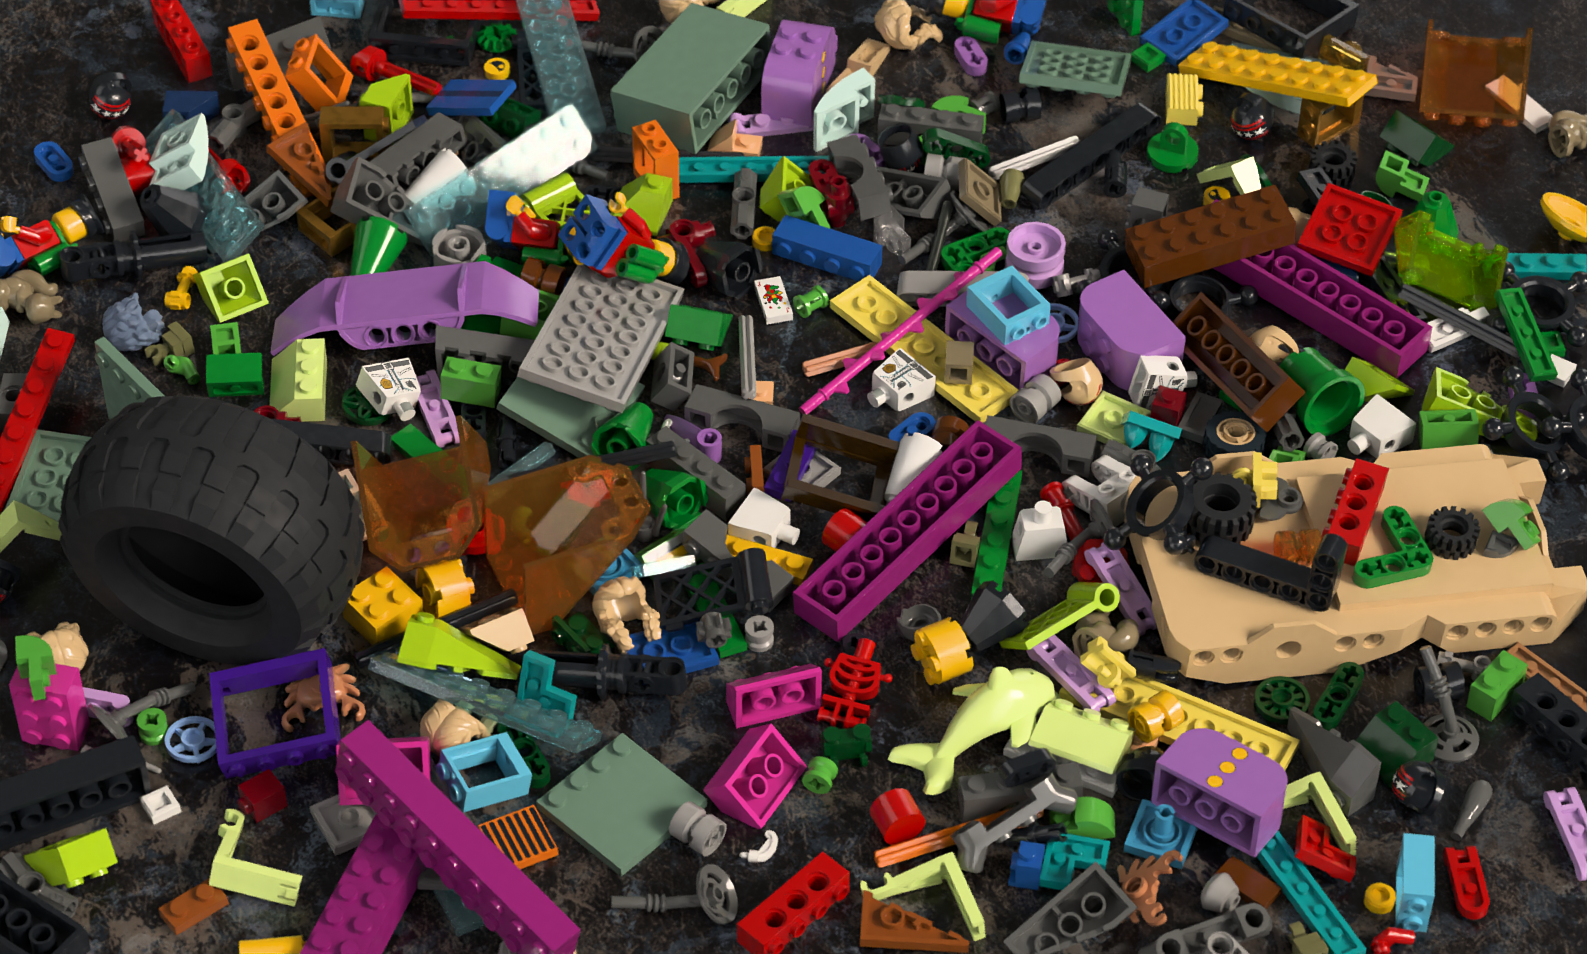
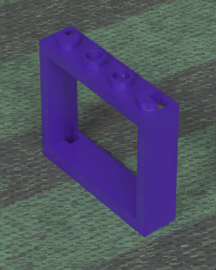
(269, 674)

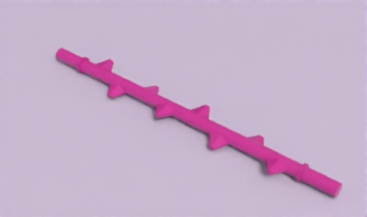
(912, 324)

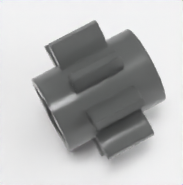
(713, 629)

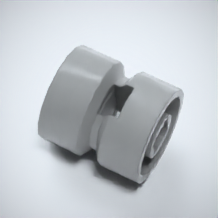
(939, 167)
(1035, 398)
(696, 827)

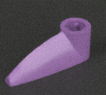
(706, 440)

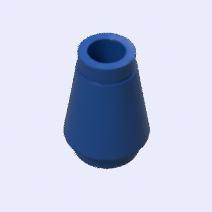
(1017, 48)

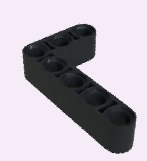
(1276, 576)

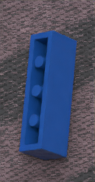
(826, 249)

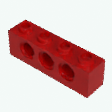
(182, 39)
(1357, 506)
(776, 922)

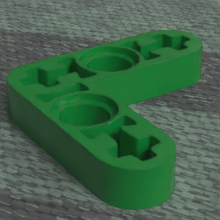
(965, 257)
(1403, 557)

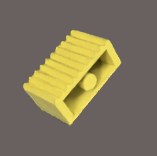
(1182, 99)

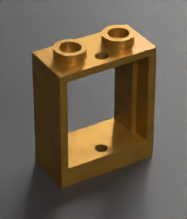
(351, 118)
(1318, 128)
(312, 225)

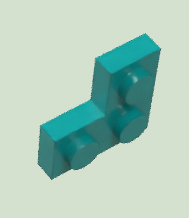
(536, 684)
(1064, 856)

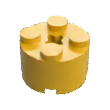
(444, 588)
(942, 651)

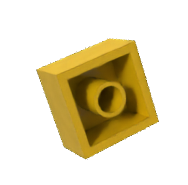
(381, 606)

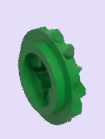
(489, 42)

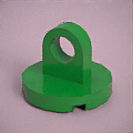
(1172, 149)

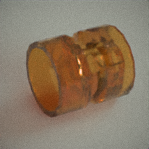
(1297, 547)

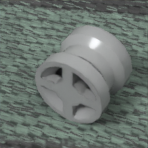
(1319, 448)
(759, 633)

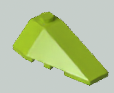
(1451, 392)
(435, 643)

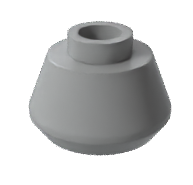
(1220, 894)

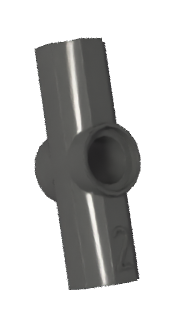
(743, 203)

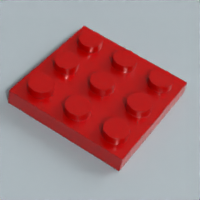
(1349, 229)

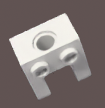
(1111, 493)

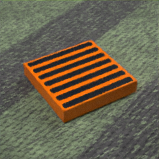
(521, 837)

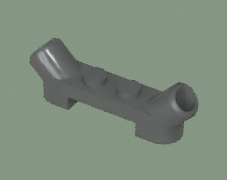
(1042, 794)
(1242, 924)

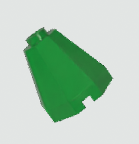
(1441, 212)
(680, 493)

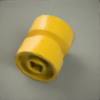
(1158, 714)

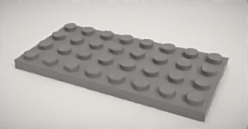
(600, 337)

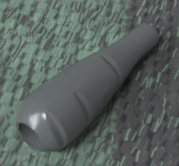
(1472, 806)

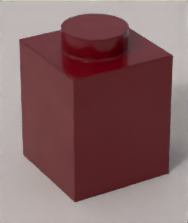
(1168, 405)
(261, 796)

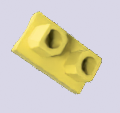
(1261, 479)
(1106, 664)

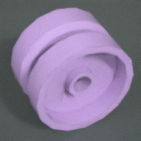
(1037, 252)

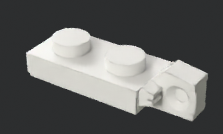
(1447, 334)

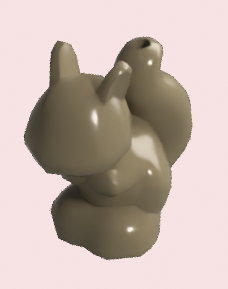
(1567, 131)
(32, 293)
(1099, 625)

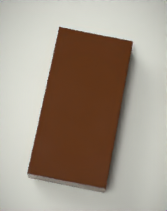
(1251, 884)

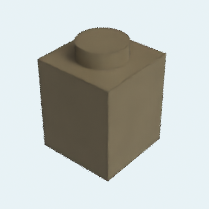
(959, 362)

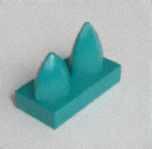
(1161, 434)

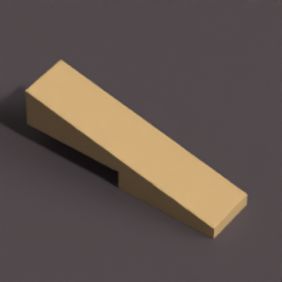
(867, 56)

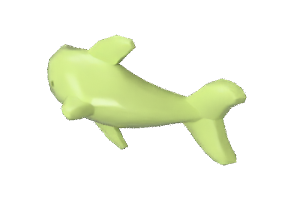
(1002, 703)

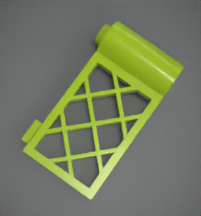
(553, 198)
(1080, 601)

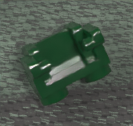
(847, 743)

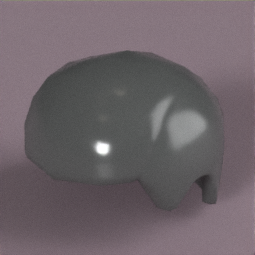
(916, 618)

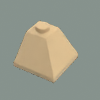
(502, 630)

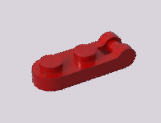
(1467, 881)

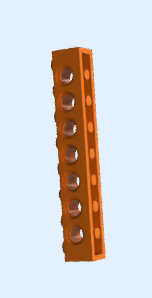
(268, 85)

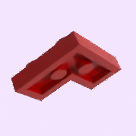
(1315, 850)

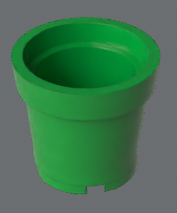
(1330, 393)

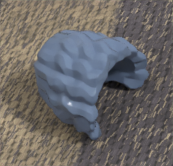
(128, 328)

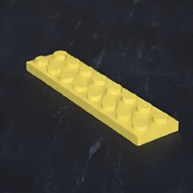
(878, 310)
(1198, 714)

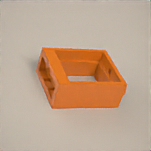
(305, 81)
(655, 153)

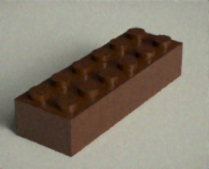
(1210, 236)
(1236, 363)

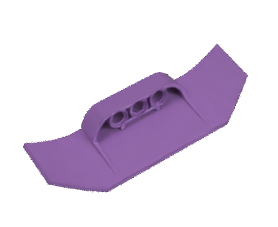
(405, 299)

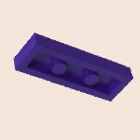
(776, 480)

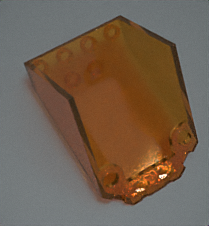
(1461, 66)
(424, 505)
(560, 532)

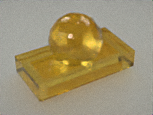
(1344, 54)

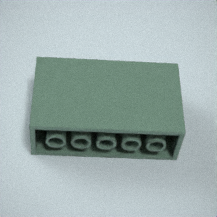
(693, 76)

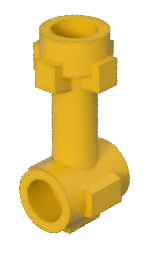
(180, 298)

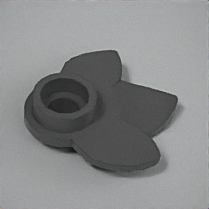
(1287, 502)

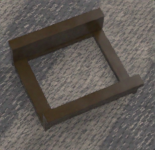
(848, 443)

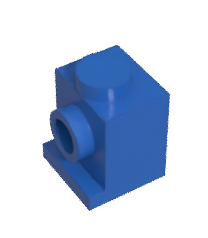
(1027, 865)

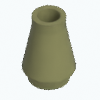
(1010, 187)

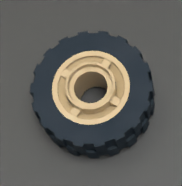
(1233, 434)

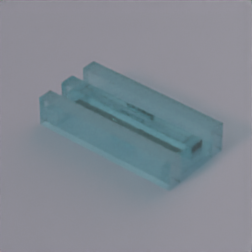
(663, 566)

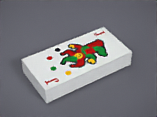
(773, 300)

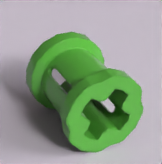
(810, 301)

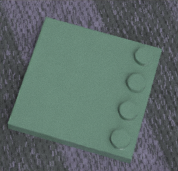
(1075, 69)
(121, 379)
(557, 415)
(46, 470)
(619, 803)

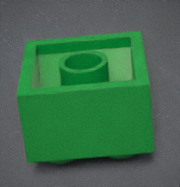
(697, 325)

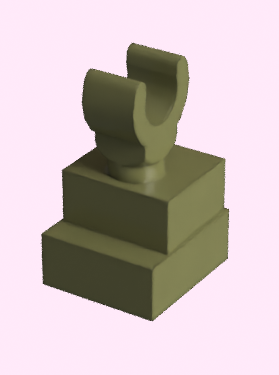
(175, 342)
(965, 546)
(1305, 943)

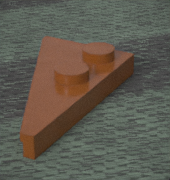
(298, 156)
(900, 929)

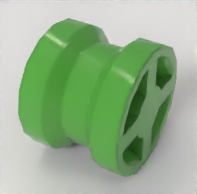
(148, 732)
(820, 775)

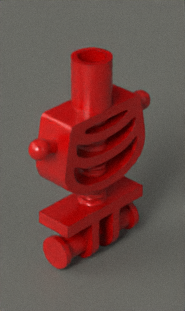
(856, 673)

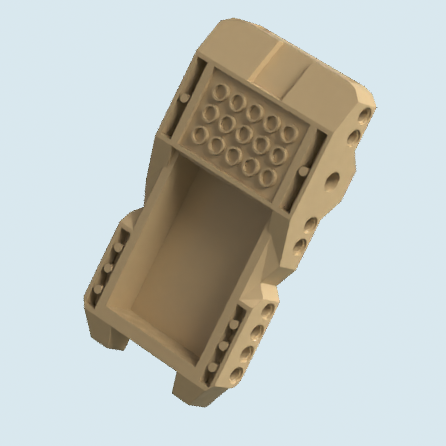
(1460, 606)

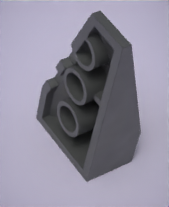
(480, 140)
(369, 193)
(916, 193)
(273, 201)
(1345, 765)
(1079, 912)

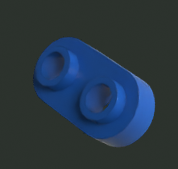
(53, 161)
(913, 424)

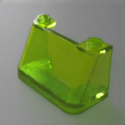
(1447, 264)

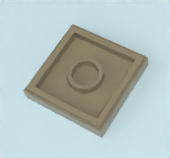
(979, 191)

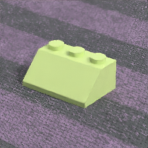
(300, 380)
(1083, 736)

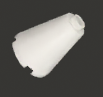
(437, 173)
(912, 458)

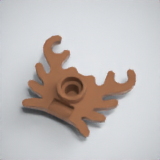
(308, 695)
(1142, 886)

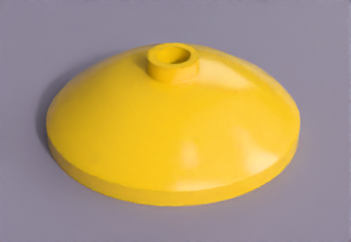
(1566, 216)

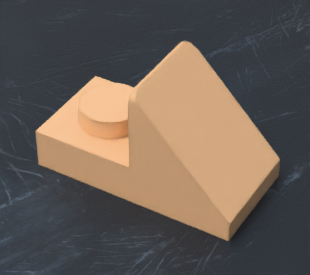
(728, 140)

